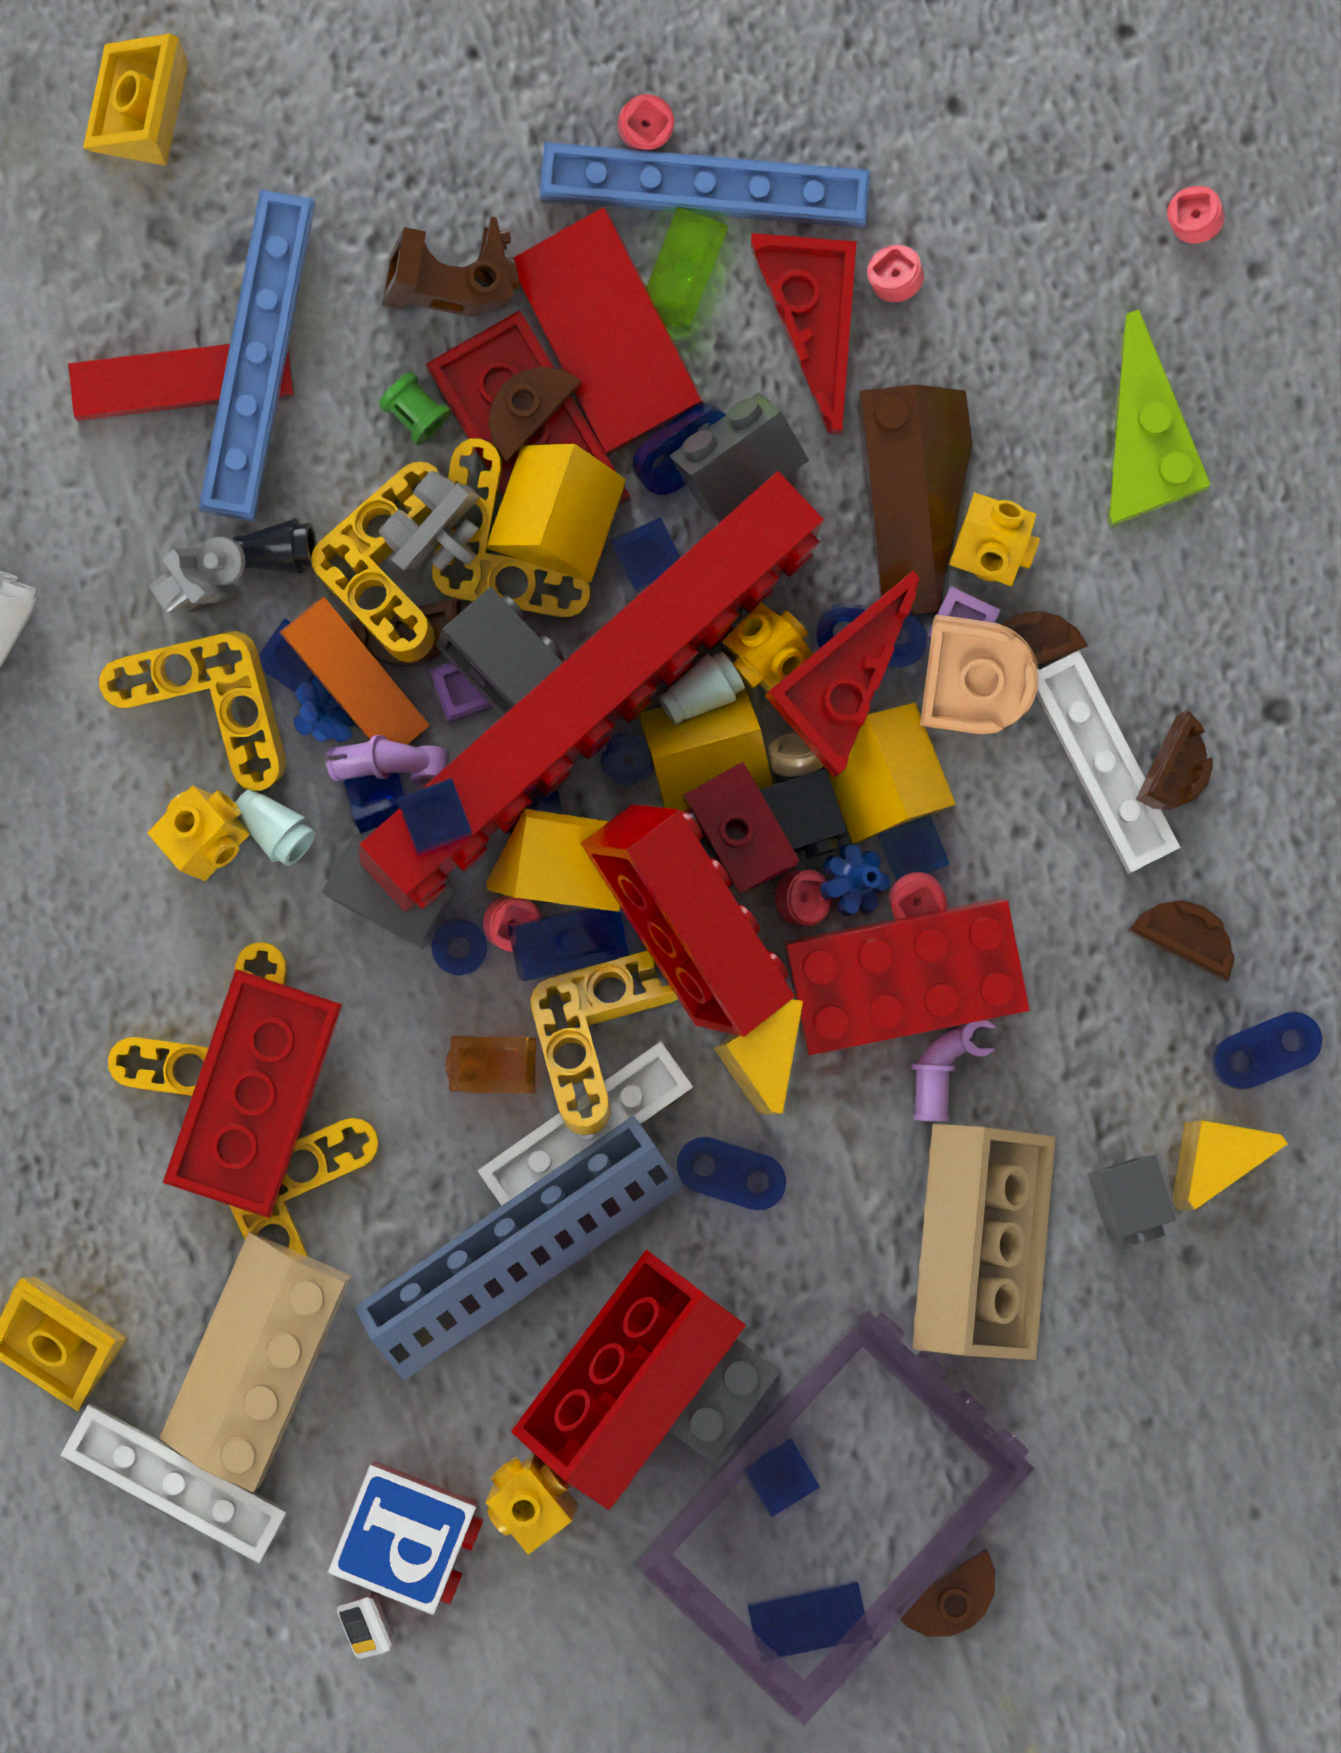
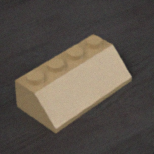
(983, 1242)
(254, 1361)

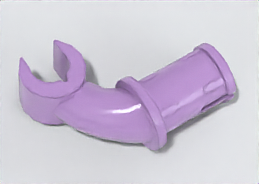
(386, 757)
(935, 1068)

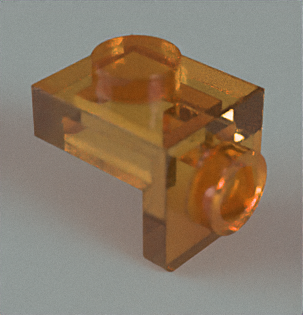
(491, 1065)

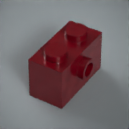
(740, 829)

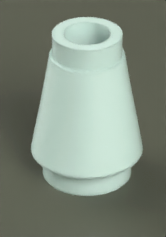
(702, 688)
(274, 827)

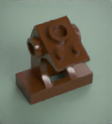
(423, 281)

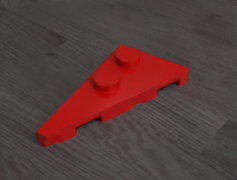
(813, 297)
(834, 687)

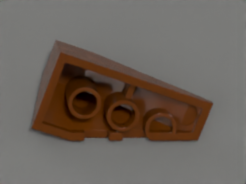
(915, 475)

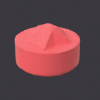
(645, 122)
(1196, 214)
(895, 273)
(916, 895)
(800, 898)
(503, 912)

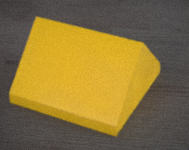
(137, 98)
(557, 509)
(704, 748)
(890, 775)
(549, 863)
(764, 1058)
(1216, 1157)
(56, 1342)

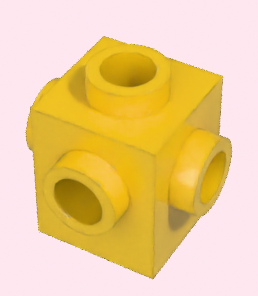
(995, 540)
(767, 647)
(199, 831)
(529, 1502)

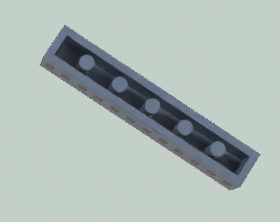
(517, 1248)

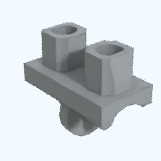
(448, 506)
(200, 575)

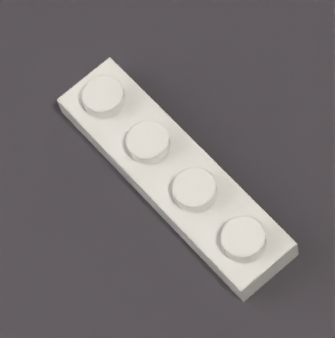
(1103, 762)
(635, 1090)
(173, 1483)

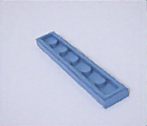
(704, 185)
(257, 355)

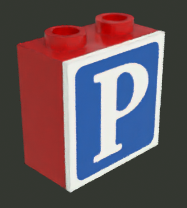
(406, 1538)

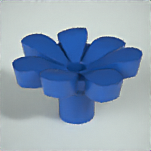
(321, 714)
(854, 880)

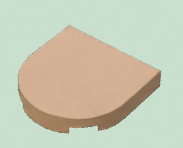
(977, 676)

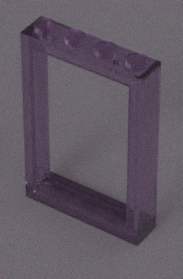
(957, 1412)

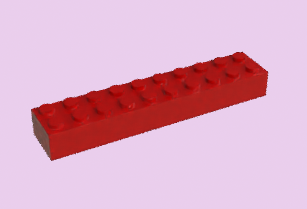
(602, 683)

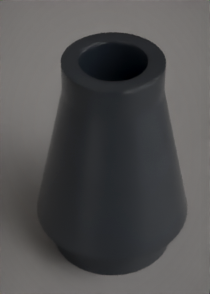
(279, 547)

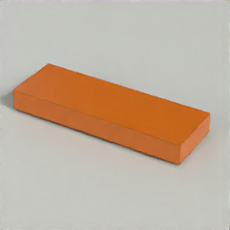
(352, 675)

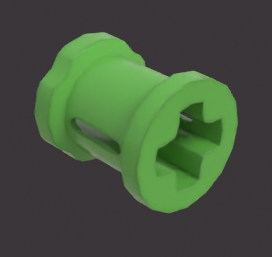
(414, 408)

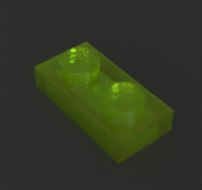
(685, 266)

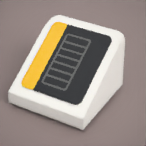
(366, 1626)

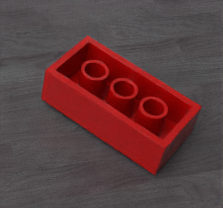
(689, 918)
(906, 976)
(627, 1380)

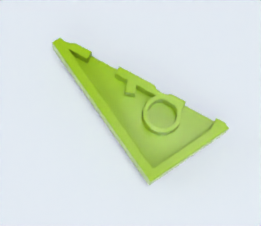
(1153, 447)

